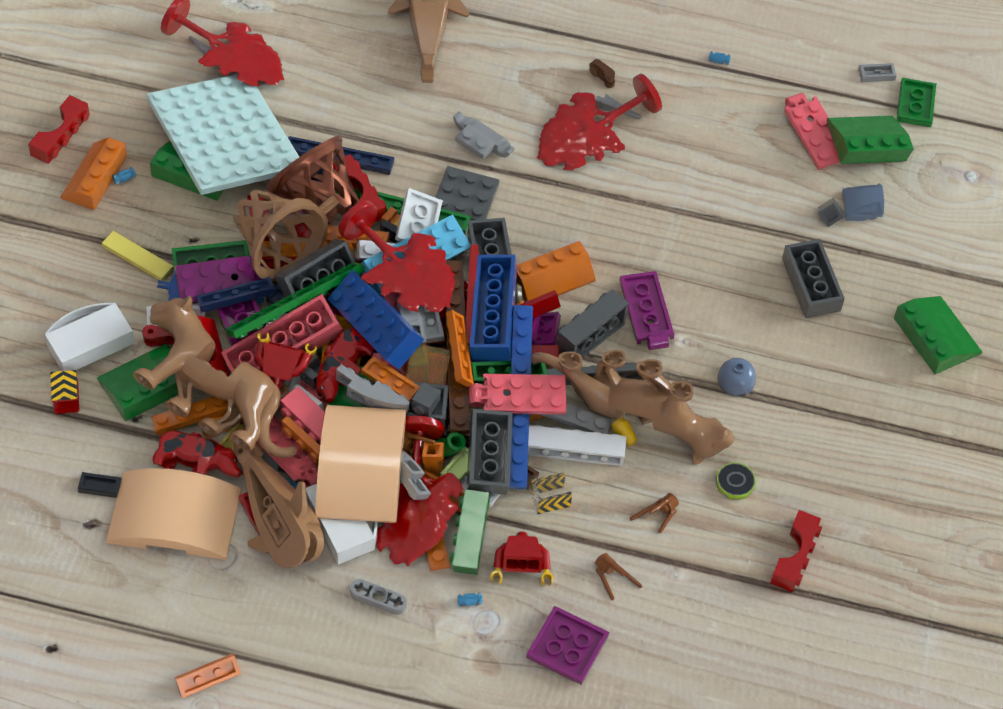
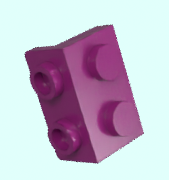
(546, 329)

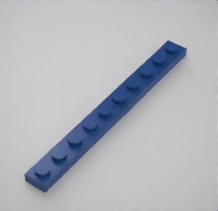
(520, 422)

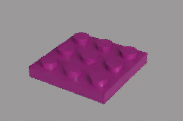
(567, 645)

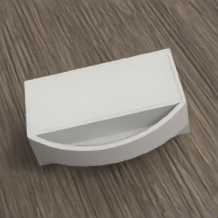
(88, 339)
(344, 537)

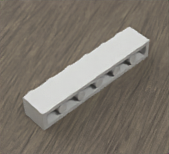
(576, 445)

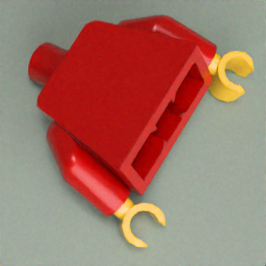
(280, 360)
(522, 554)

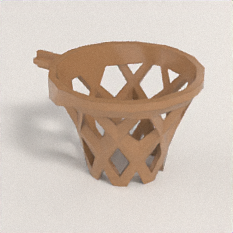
(255, 233)

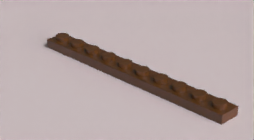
(457, 393)

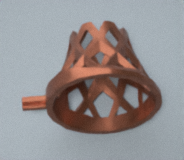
(296, 180)

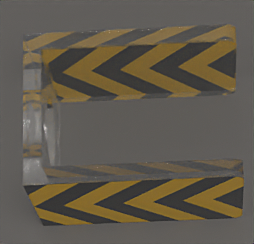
(553, 502)

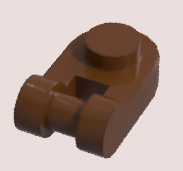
(603, 71)

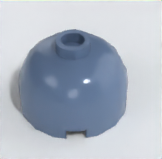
(737, 376)

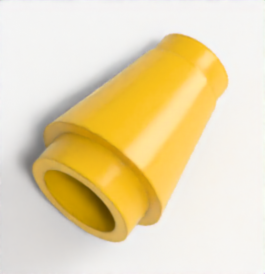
(623, 428)

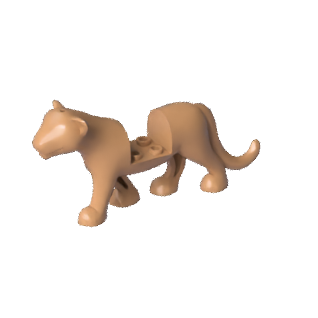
(248, 390)
(654, 399)

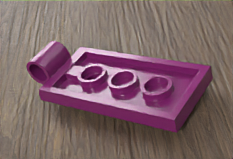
(213, 275)
(647, 304)

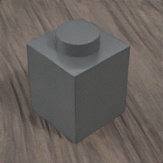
(425, 400)

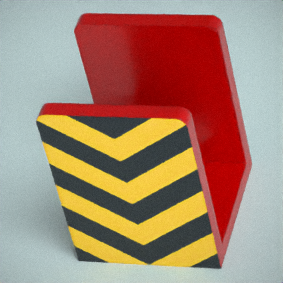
(65, 391)

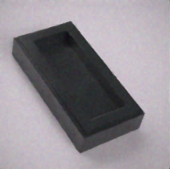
(99, 484)

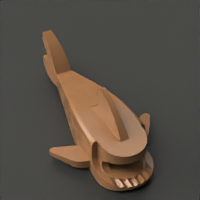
(428, 26)
(281, 513)

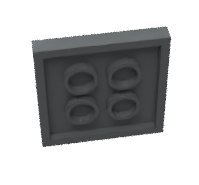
(467, 192)

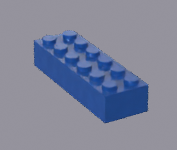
(493, 308)
(376, 319)

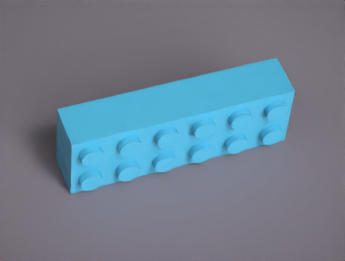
(447, 236)

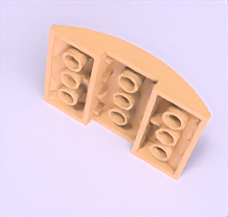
(360, 464)
(174, 512)

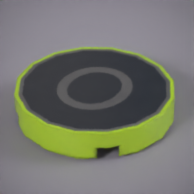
(735, 481)

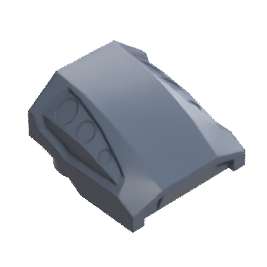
(863, 202)

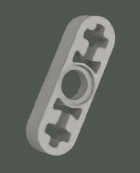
(362, 596)

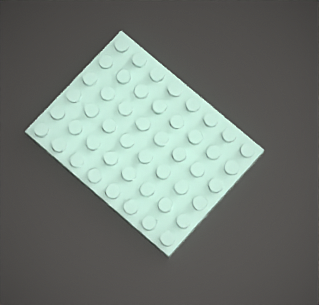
(223, 133)

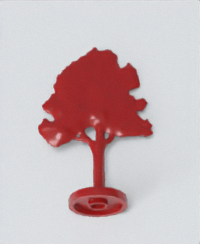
(242, 54)
(576, 133)
(419, 276)
(421, 521)

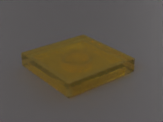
(428, 365)

